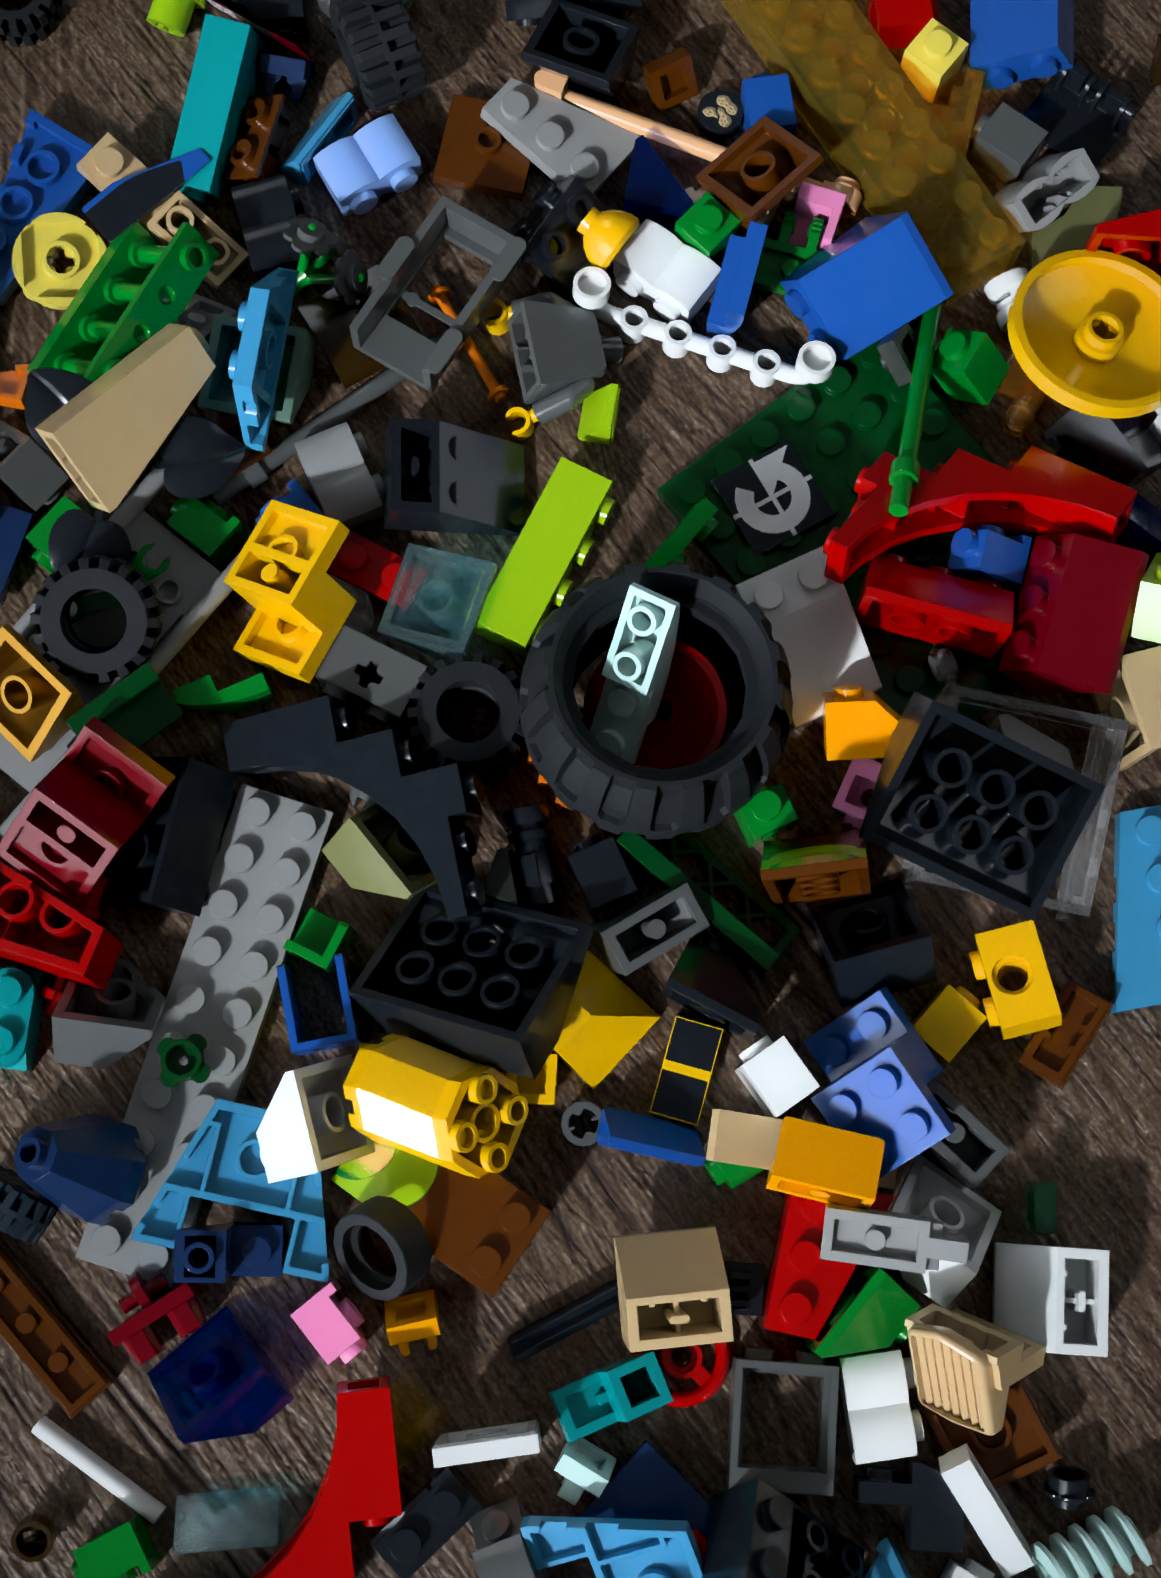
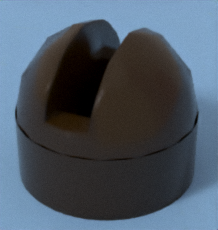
(34, 1546)

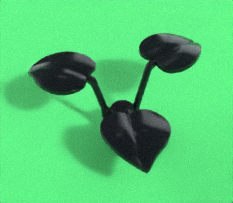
(194, 454)

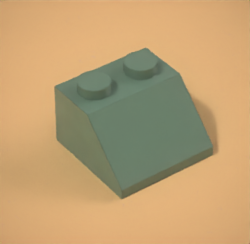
(293, 378)

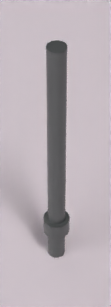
(284, 450)

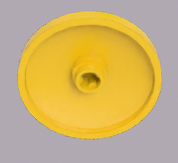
(1091, 332)

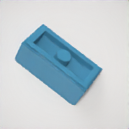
(328, 128)

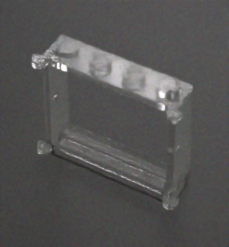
(1100, 764)

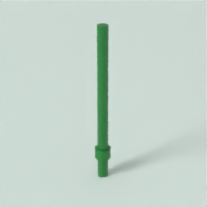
(906, 468)

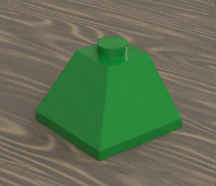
(865, 1316)

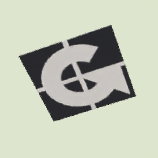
(772, 497)

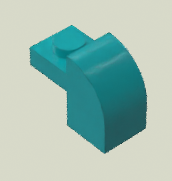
(610, 1395)

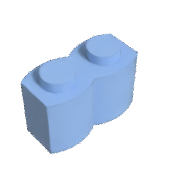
(368, 165)

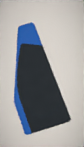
(137, 194)

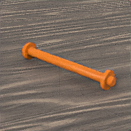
(439, 294)

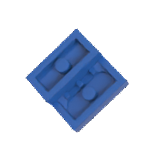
(736, 281)

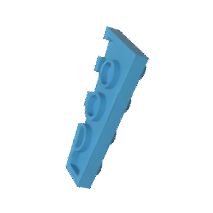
(1137, 909)

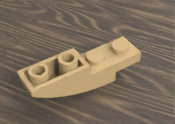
(112, 162)

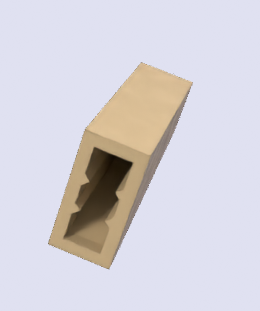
(127, 413)

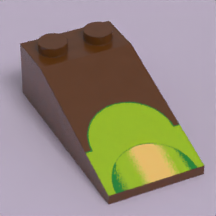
(815, 866)
(471, 1222)

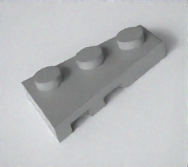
(559, 135)

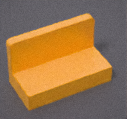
(826, 1164)

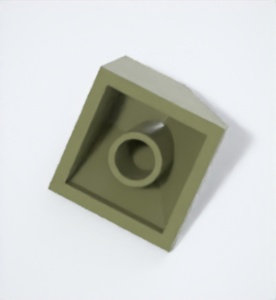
(378, 855)

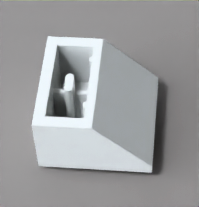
(1053, 1296)

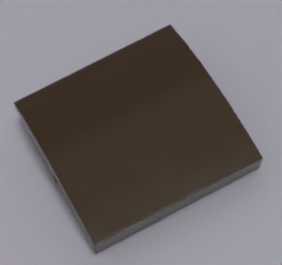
(329, 323)

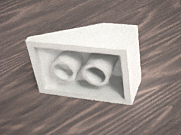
(816, 629)

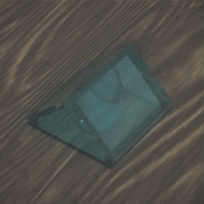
(437, 601)

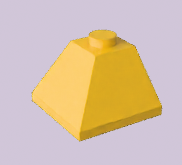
(601, 1023)

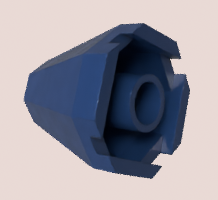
(83, 1165)

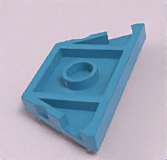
(260, 353)

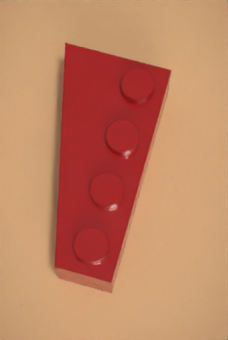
(51, 934)

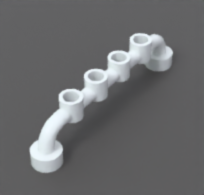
(813, 363)

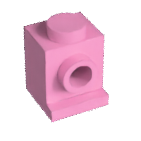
(855, 787)
(332, 1325)

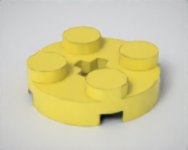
(39, 242)

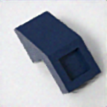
(228, 1250)

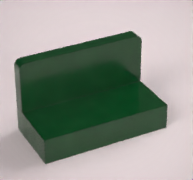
(133, 708)

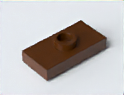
(1058, 1050)

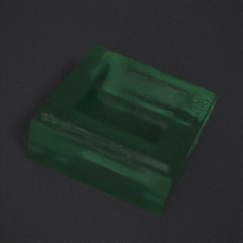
(1041, 1207)

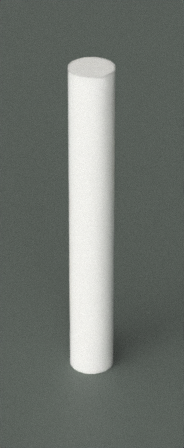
(98, 1469)

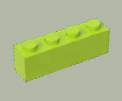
(545, 556)

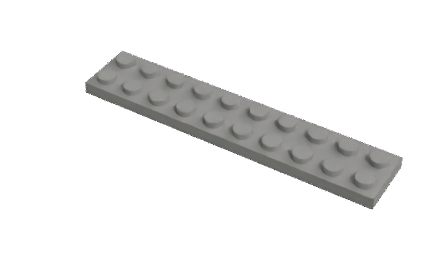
(220, 993)

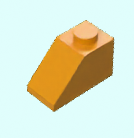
(856, 723)

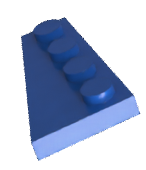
(38, 183)

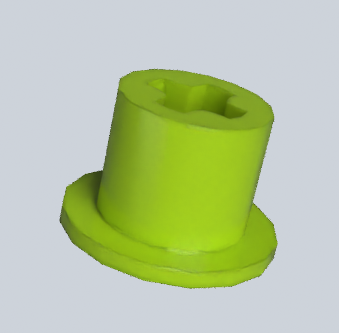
(173, 15)

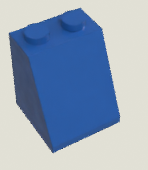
(866, 284)

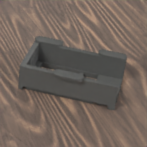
(400, 346)

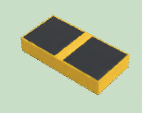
(686, 1071)

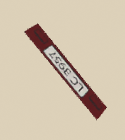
(258, 28)

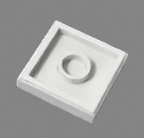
(487, 1443)

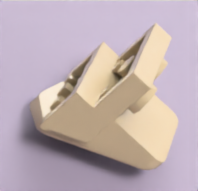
(967, 1365)

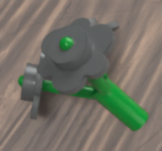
(310, 237)

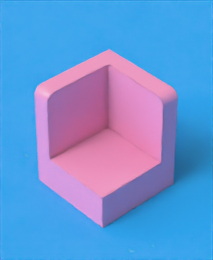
(819, 203)

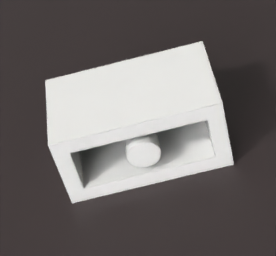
(775, 1075)

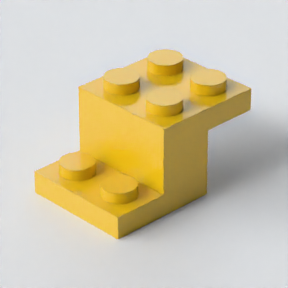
(288, 584)

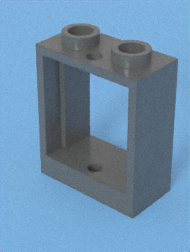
(784, 1477)

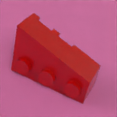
(800, 1283)

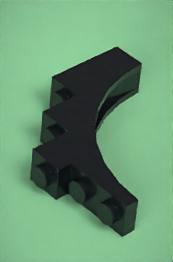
(383, 765)

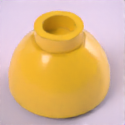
(606, 234)

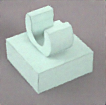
(583, 1469)

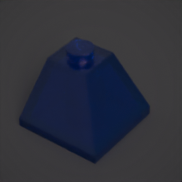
(219, 1382)

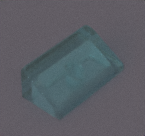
(228, 1520)

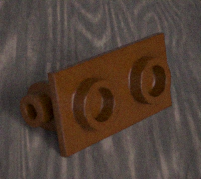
(261, 128)

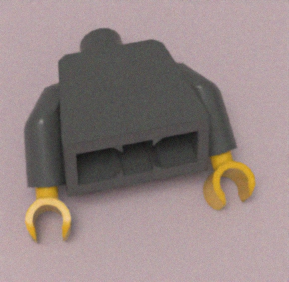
(554, 353)

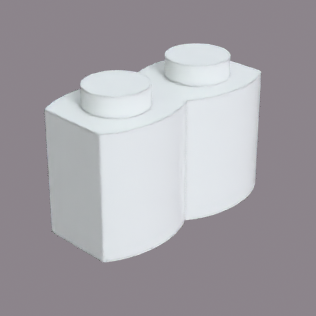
(665, 272)
(878, 1406)

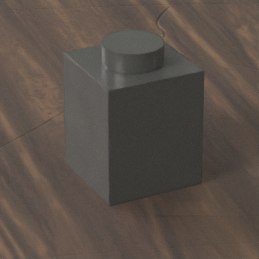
(1006, 143)

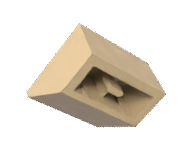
(672, 1289)

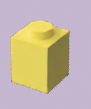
(934, 59)

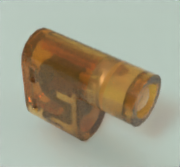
(1025, 399)

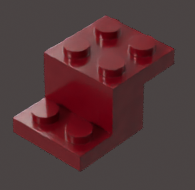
(84, 813)

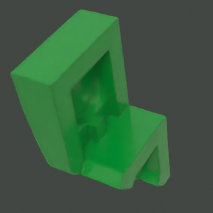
(240, 697)

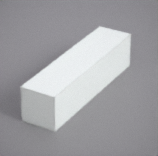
(985, 1511)

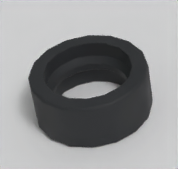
(404, 1237)

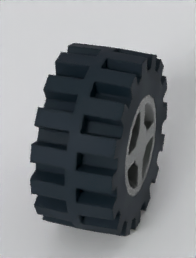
(22, 1209)

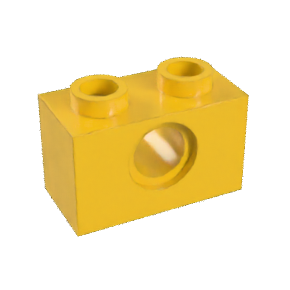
(1016, 950)

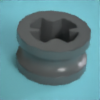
(577, 1109)

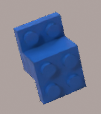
(880, 1079)

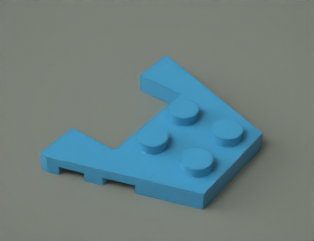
(227, 1168)
(615, 1545)

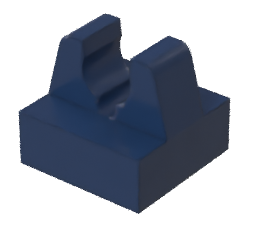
(296, 69)

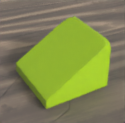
(600, 415)

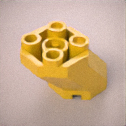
(435, 1105)

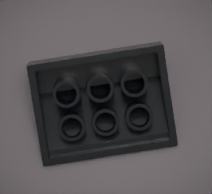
(977, 806)
(476, 986)

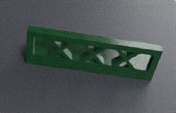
(722, 922)

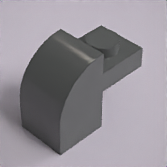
(500, 1543)

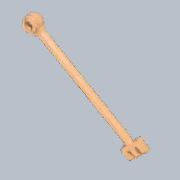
(670, 136)

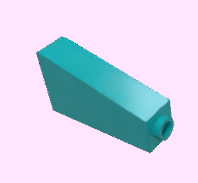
(217, 94)

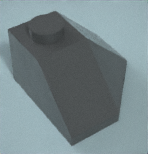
(103, 1026)

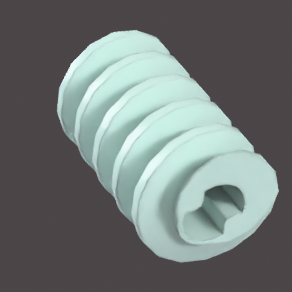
(1092, 1550)

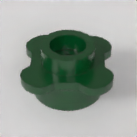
(173, 1050)

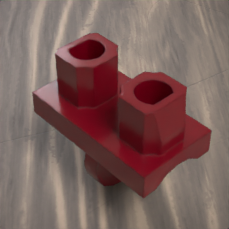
(138, 1332)

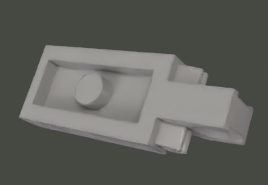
(888, 1239)

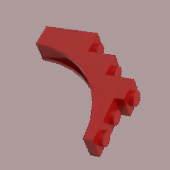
(1030, 495)
(356, 1487)

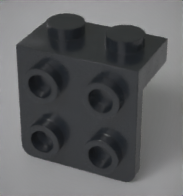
(553, 233)

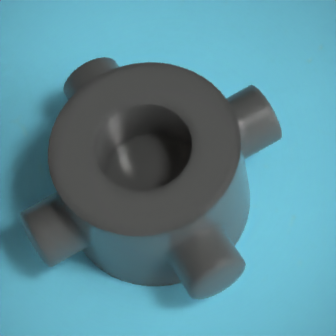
(943, 665)

